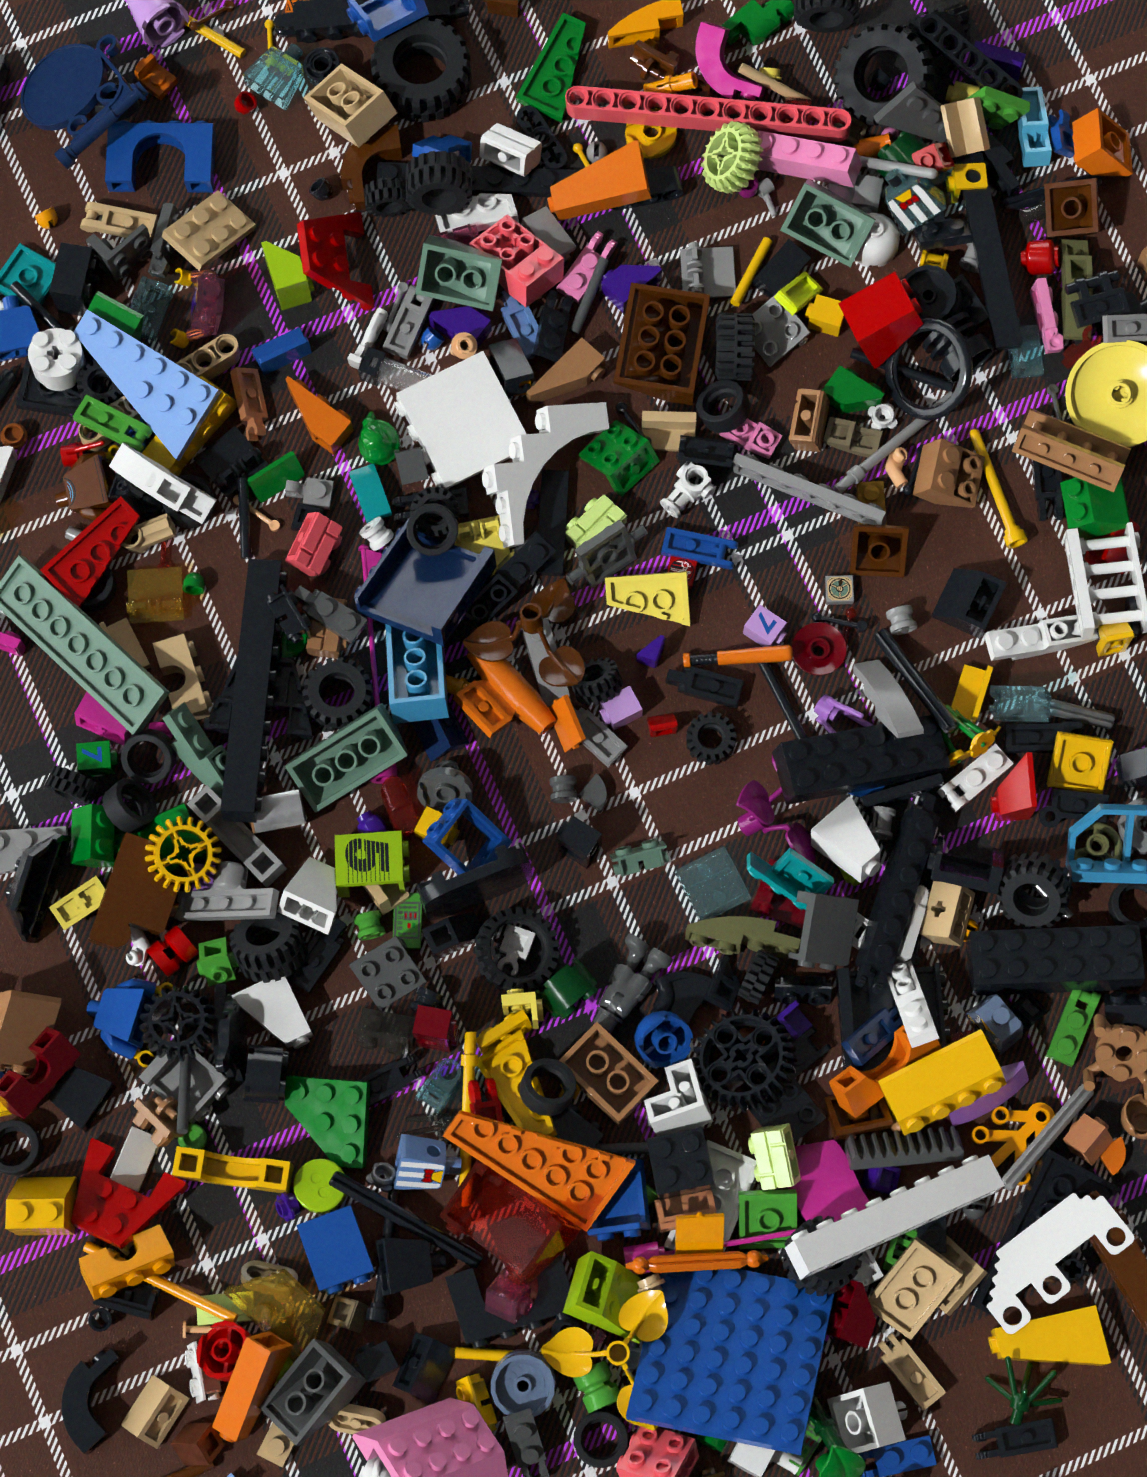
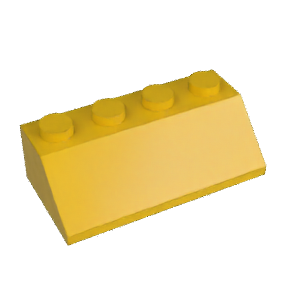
(942, 1082)

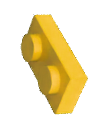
(511, 1024)

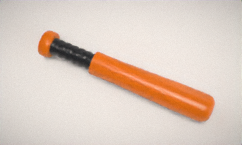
(765, 654)

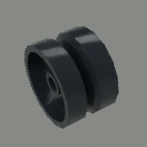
(946, 293)

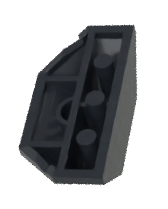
(34, 885)

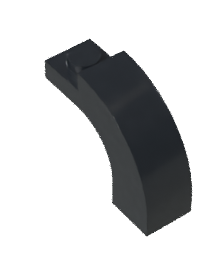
(77, 1401)

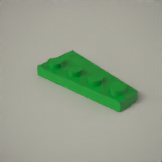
(554, 69)

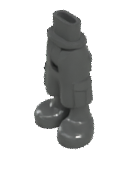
(625, 986)

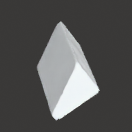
(134, 1159)

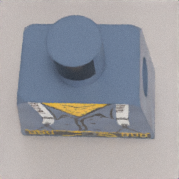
(996, 1022)

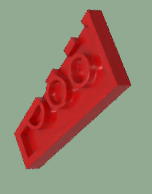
(88, 555)

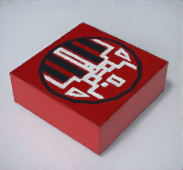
(681, 564)

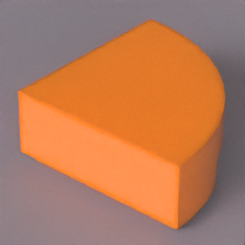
(1114, 1156)

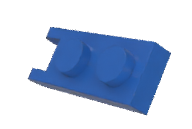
(697, 547)

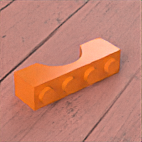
(860, 1089)

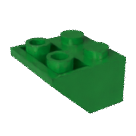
(94, 837)

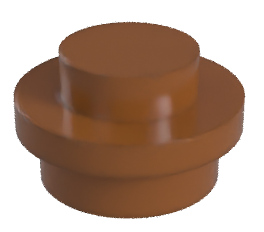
(14, 435)

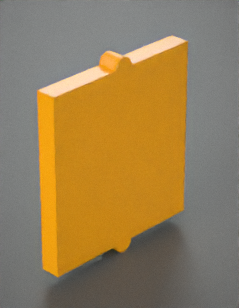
(699, 1233)

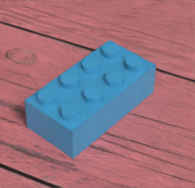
(415, 677)

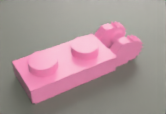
(578, 276)

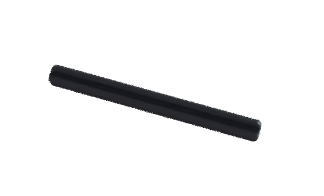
(406, 1219)

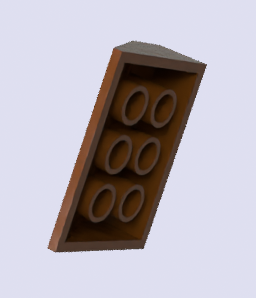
(662, 342)

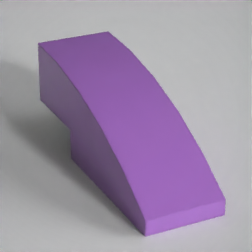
(1015, 1077)

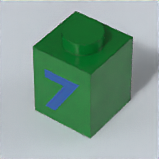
(96, 758)

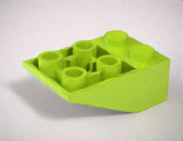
(599, 1292)

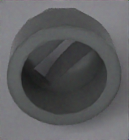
(975, 1214)

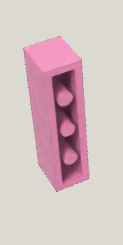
(809, 159)

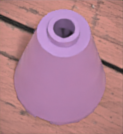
(159, 20)

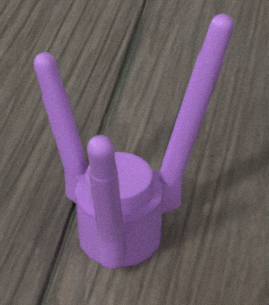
(830, 709)

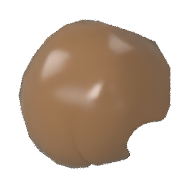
(1135, 1116)

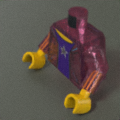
(205, 307)

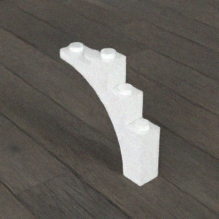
(529, 453)

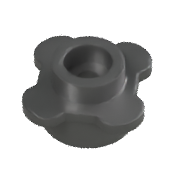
(381, 1170)

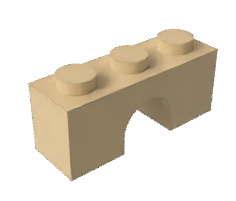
(176, 656)

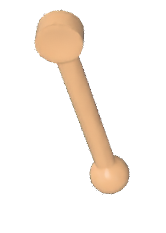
(273, 524)

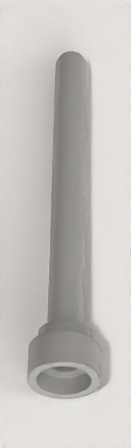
(908, 169)

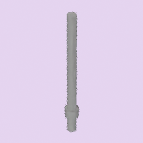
(857, 473)

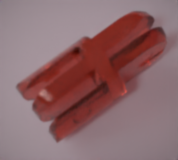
(399, 805)

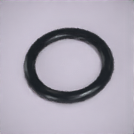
(963, 384)

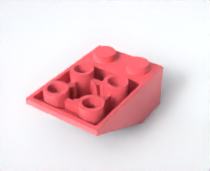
(527, 263)

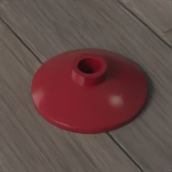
(819, 636)

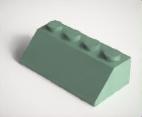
(347, 758)

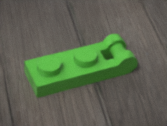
(111, 423)
(1072, 1027)

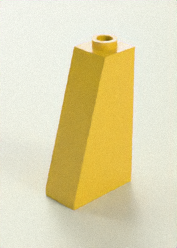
(1057, 1338)

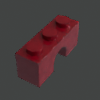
(435, 1029)
(53, 1058)

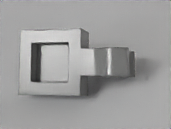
(315, 492)

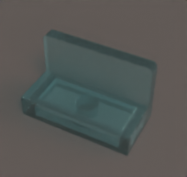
(1027, 360)

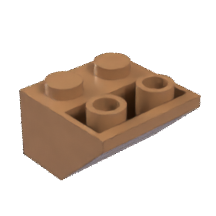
(948, 474)

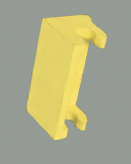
(78, 903)

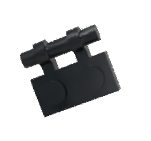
(1090, 309)

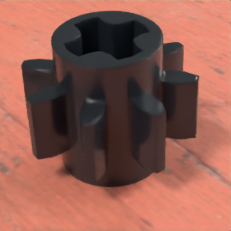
(1077, 1265)

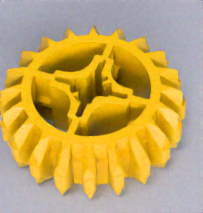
(205, 843)

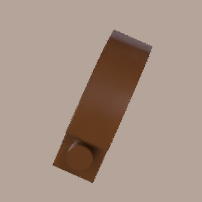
(357, 161)

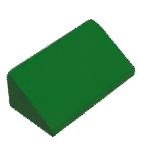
(273, 477)

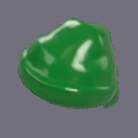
(378, 440)

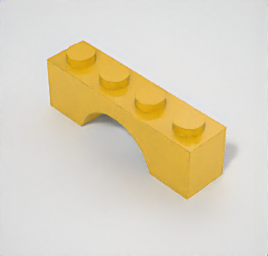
(232, 1171)

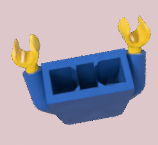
(120, 1013)

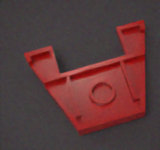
(326, 257)
(112, 1209)

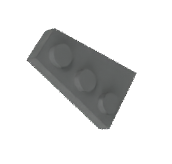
(914, 113)

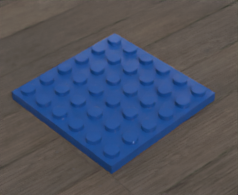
(734, 1358)

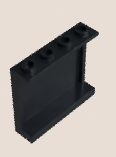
(860, 1003)

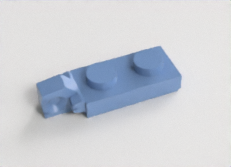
(520, 323)

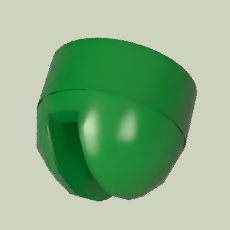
(193, 584)

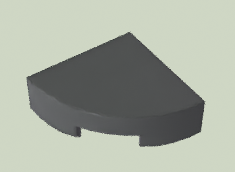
(595, 793)

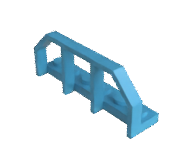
(1111, 869)

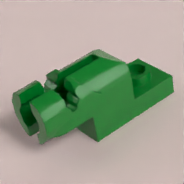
(758, 21)

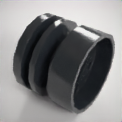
(943, 348)

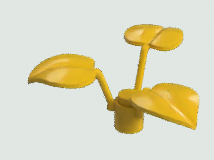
(572, 1347)

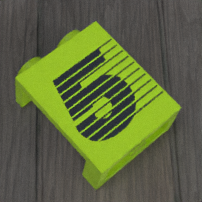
(371, 860)

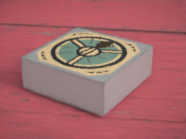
(839, 590)

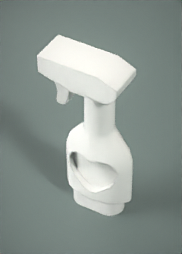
(370, 336)

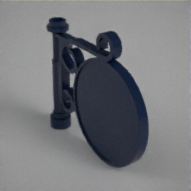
(69, 86)

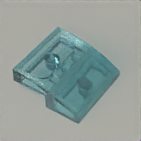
(712, 884)

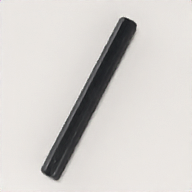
(916, 681)

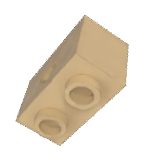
(947, 913)

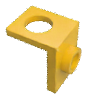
(958, 180)

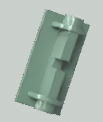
(628, 857)

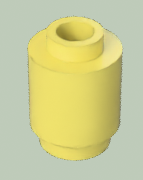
(960, 91)

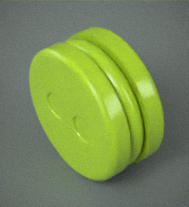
(313, 1186)

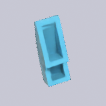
(1033, 130)

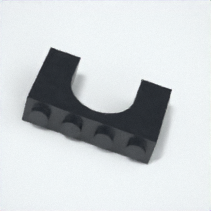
(480, 1325)

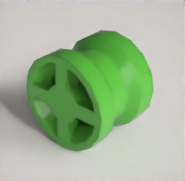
(369, 925)

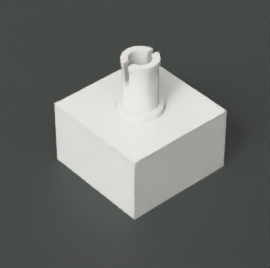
(868, 1417)
(755, 1459)

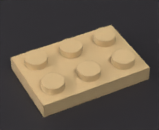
(208, 230)
(914, 1288)

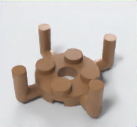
(1107, 1060)

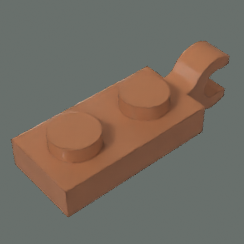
(250, 401)

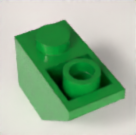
(851, 393)

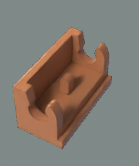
(687, 1204)

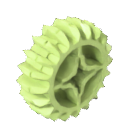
(732, 157)

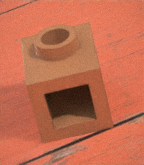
(1088, 1138)

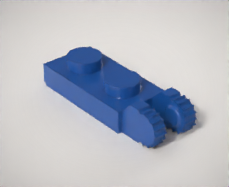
(901, 1457)

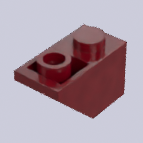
(852, 1316)

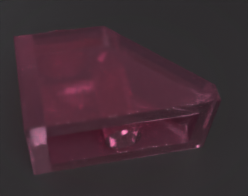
(507, 1298)

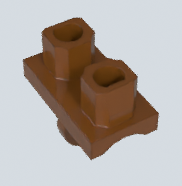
(652, 61)

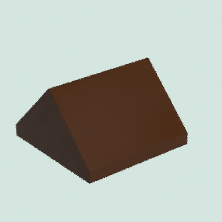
(1072, 208)
(878, 550)
(843, 1124)

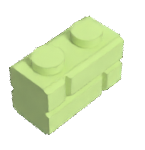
(597, 517)
(774, 1157)

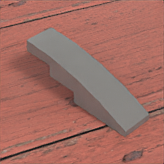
(889, 699)

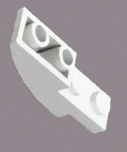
(161, 483)
(1035, 639)
(912, 1004)

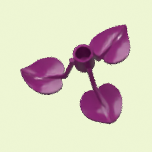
(761, 814)

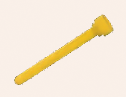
(1014, 535)

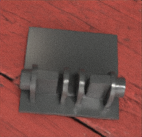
(387, 972)

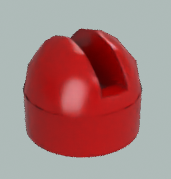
(249, 103)

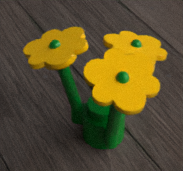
(979, 742)

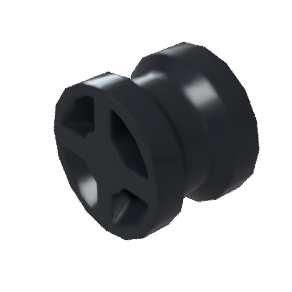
(426, 998)

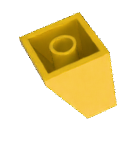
(41, 1206)

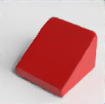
(662, 725)

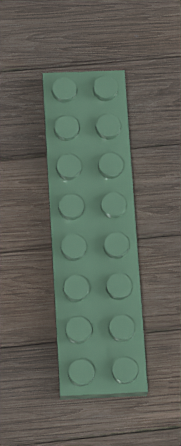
(80, 646)

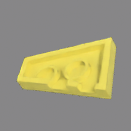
(651, 594)

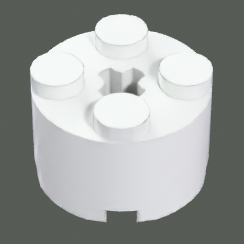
(56, 358)

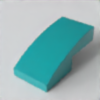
(370, 492)

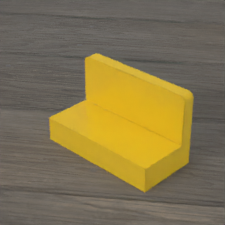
(971, 691)

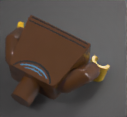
(89, 484)

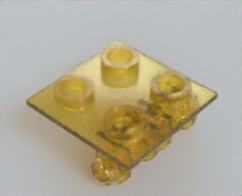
(155, 595)

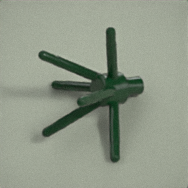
(1021, 1401)

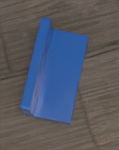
(281, 351)

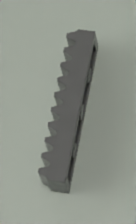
(903, 1149)

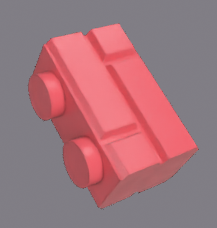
(314, 544)

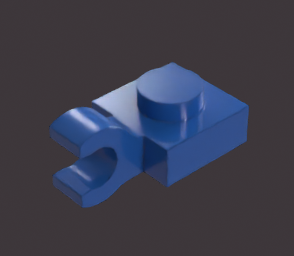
(1061, 134)

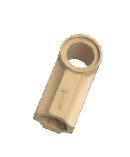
(151, 533)

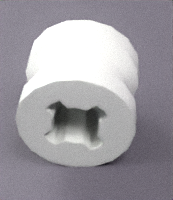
(376, 533)

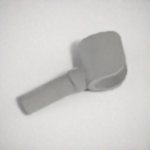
(765, 187)

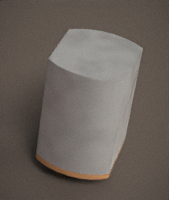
(280, 811)

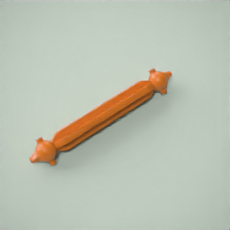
(696, 1262)

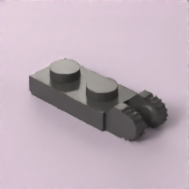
(525, 1441)

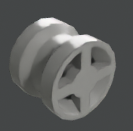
(901, 620)

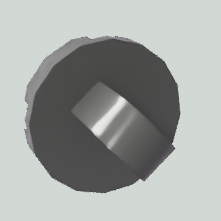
(443, 785)

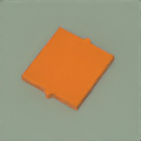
(567, 724)

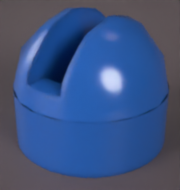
(433, 338)

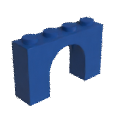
(129, 140)

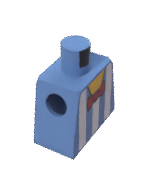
(422, 1163)

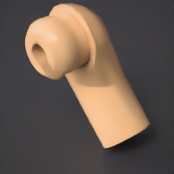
(894, 466)

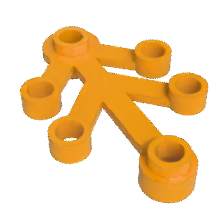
(1015, 1139)

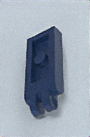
(872, 1036)

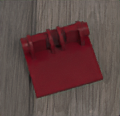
(776, 905)

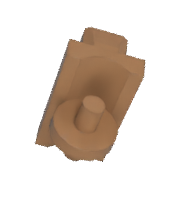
(160, 1114)

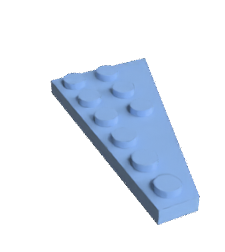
(158, 389)

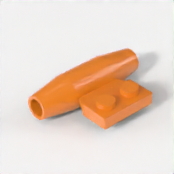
(500, 696)

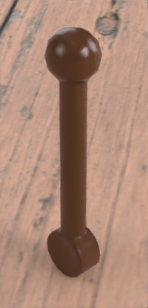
(228, 6)

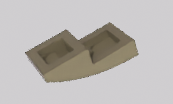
(852, 438)

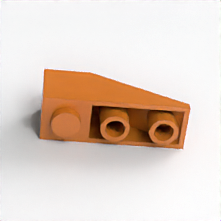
(325, 424)

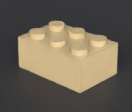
(350, 105)

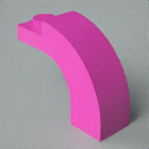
(712, 64)

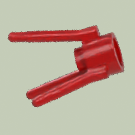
(71, 452)

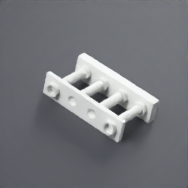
(1085, 595)

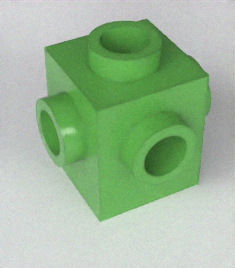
(216, 962)

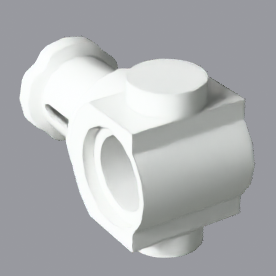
(686, 491)

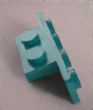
(789, 875)

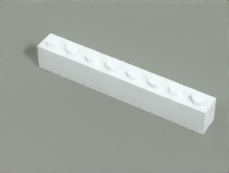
(894, 1216)

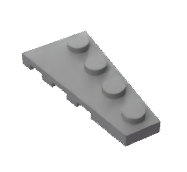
(16, 841)

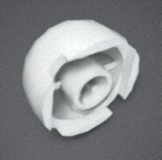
(880, 244)

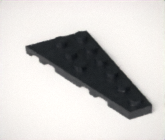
(1050, 1184)

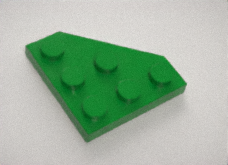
(333, 1115)

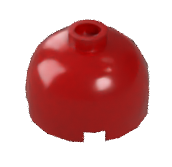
(220, 1349)

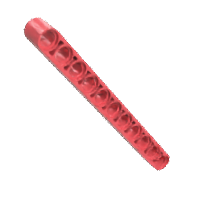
(697, 105)

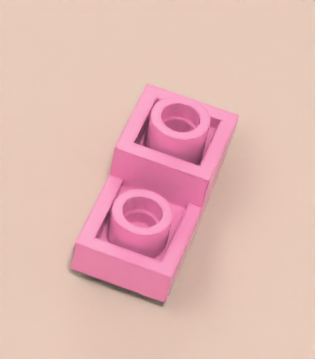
(754, 438)

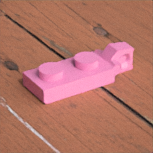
(1045, 316)

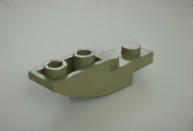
(1074, 264)
(732, 932)

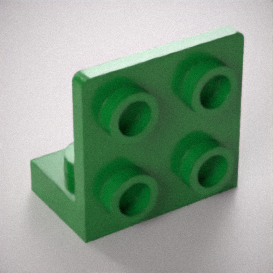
(620, 456)

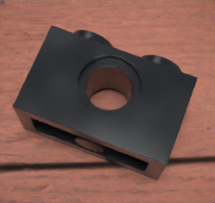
(579, 841)

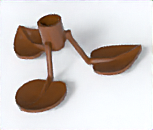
(493, 639)

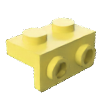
(517, 1000)

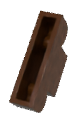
(132, 897)

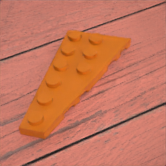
(555, 1171)

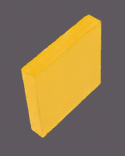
(1079, 762)

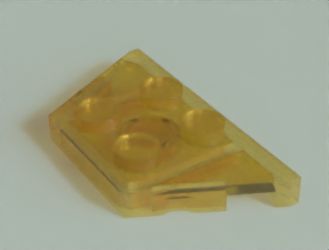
(280, 1306)

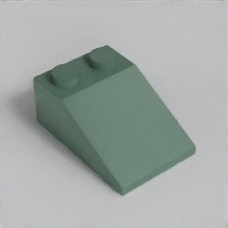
(828, 223)
(458, 273)

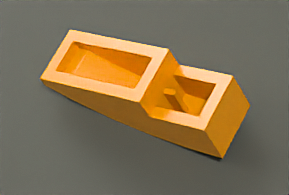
(646, 23)

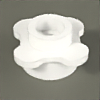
(883, 409)

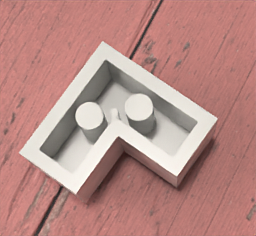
(683, 1106)

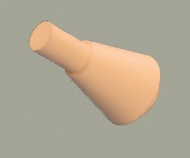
(463, 345)

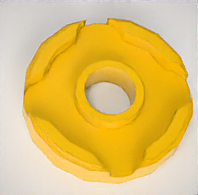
(652, 146)

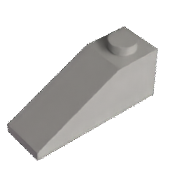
(536, 653)

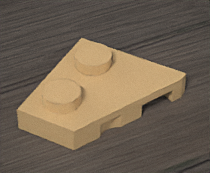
(971, 1277)

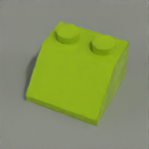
(287, 276)

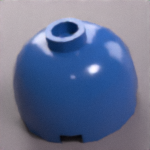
(663, 1039)

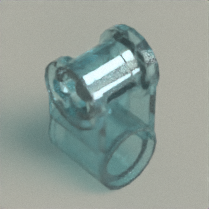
(439, 1086)

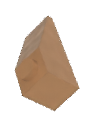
(571, 372)

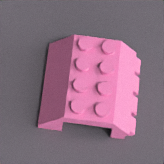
(435, 1442)

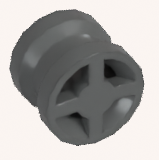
(563, 789)

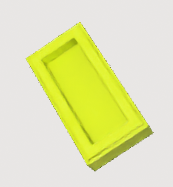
(798, 293)

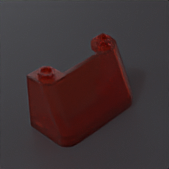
(508, 1223)

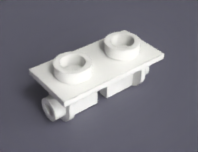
(200, 1383)

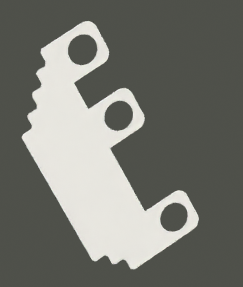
(1044, 1243)

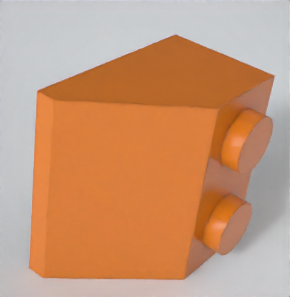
(1101, 145)

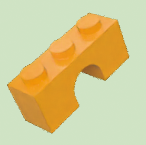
(108, 1275)

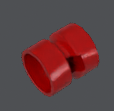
(179, 944)

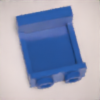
(384, 17)
(626, 1210)
(336, 1250)

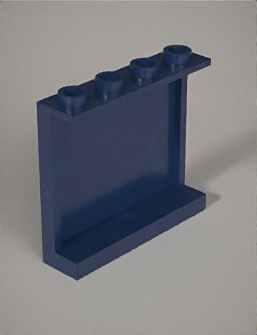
(424, 591)

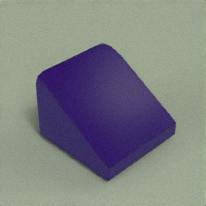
(652, 652)
(881, 1179)

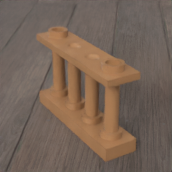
(1071, 450)

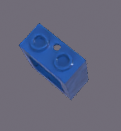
(439, 829)

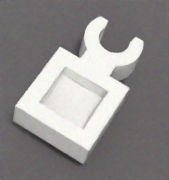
(516, 946)

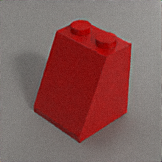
(882, 317)

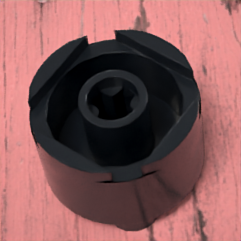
(264, 1074)

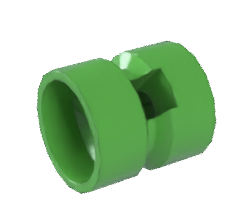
(597, 1387)

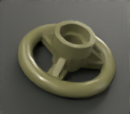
(1102, 841)

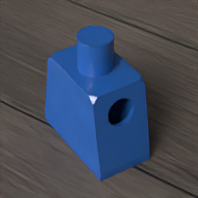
(16, 329)

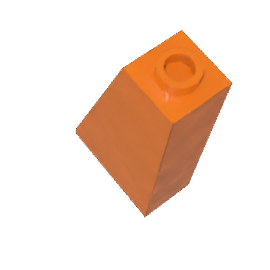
(602, 185)
(250, 1384)

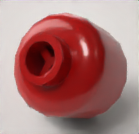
(1041, 257)

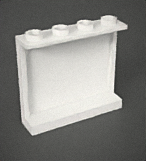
(460, 420)

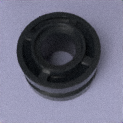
(316, 60)

